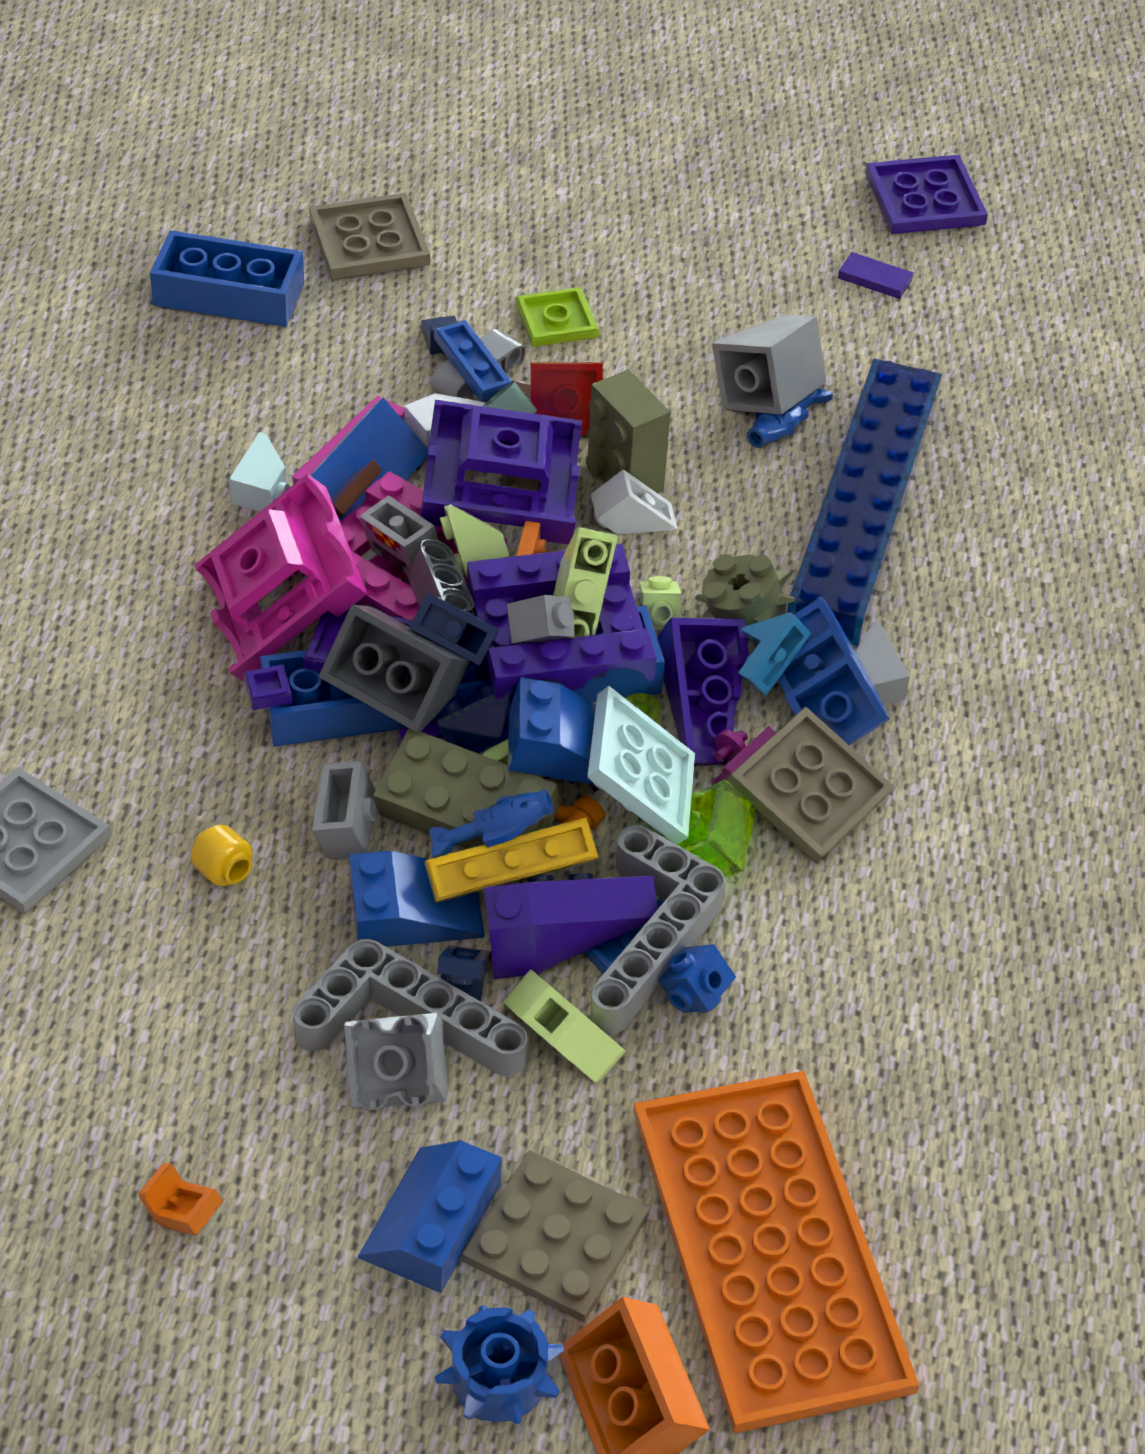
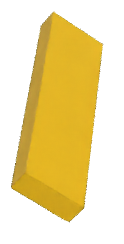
(511, 861)

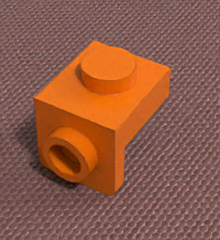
(178, 1203)

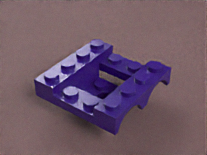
(505, 445)
(568, 660)

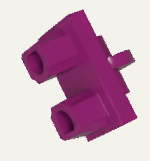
(732, 747)

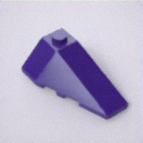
(703, 679)
(557, 920)

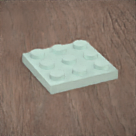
(641, 765)

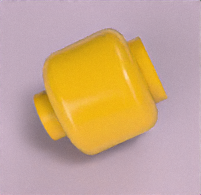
(222, 855)

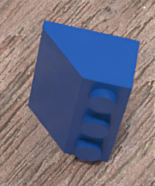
(434, 1213)

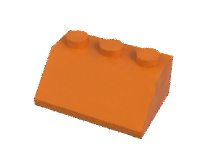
(632, 1382)

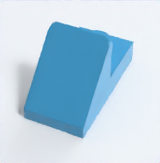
(777, 645)

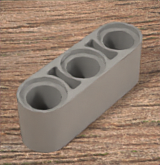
(504, 349)

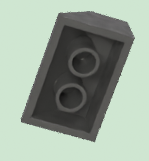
(392, 667)

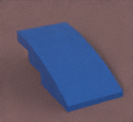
(831, 678)

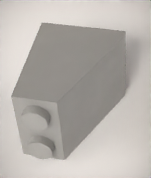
(770, 365)

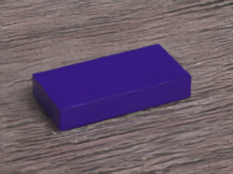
(875, 275)

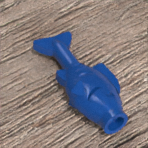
(772, 427)
(496, 823)

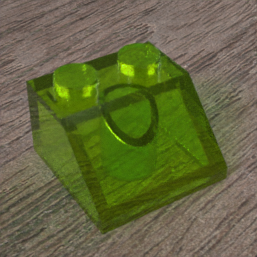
(720, 827)

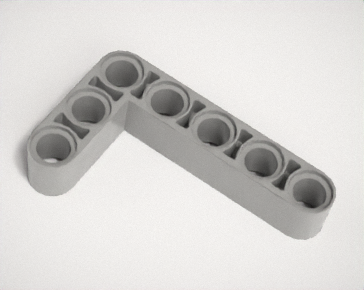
(691, 903)
(374, 973)

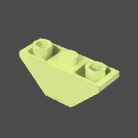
(472, 538)
(585, 576)
(564, 1026)

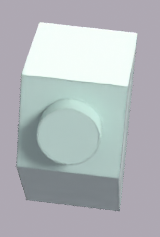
(258, 476)

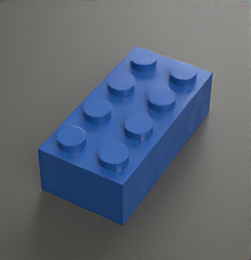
(227, 278)

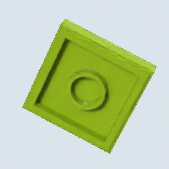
(556, 316)

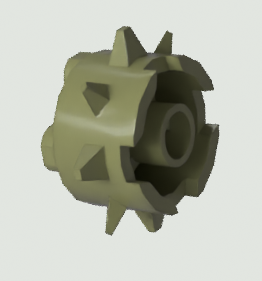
(744, 589)

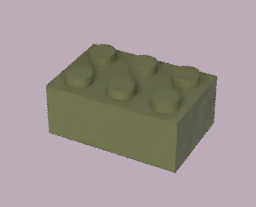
(627, 431)

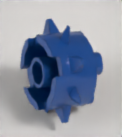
(499, 1365)

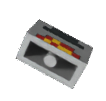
(396, 532)

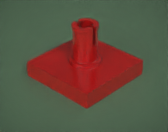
(564, 389)

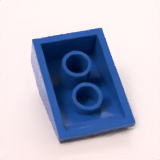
(550, 731)
(398, 906)

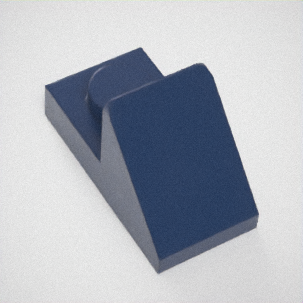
(454, 628)
(464, 969)

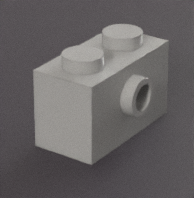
(344, 809)

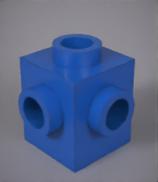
(696, 979)

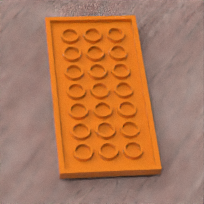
(773, 1252)

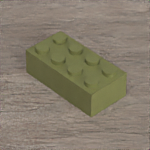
(445, 784)

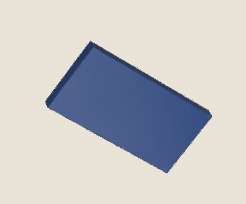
(376, 436)

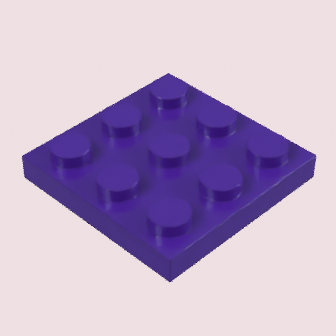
(926, 194)

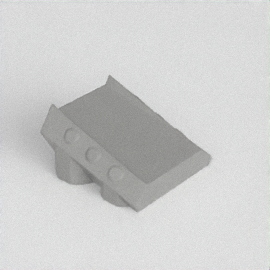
(396, 1061)

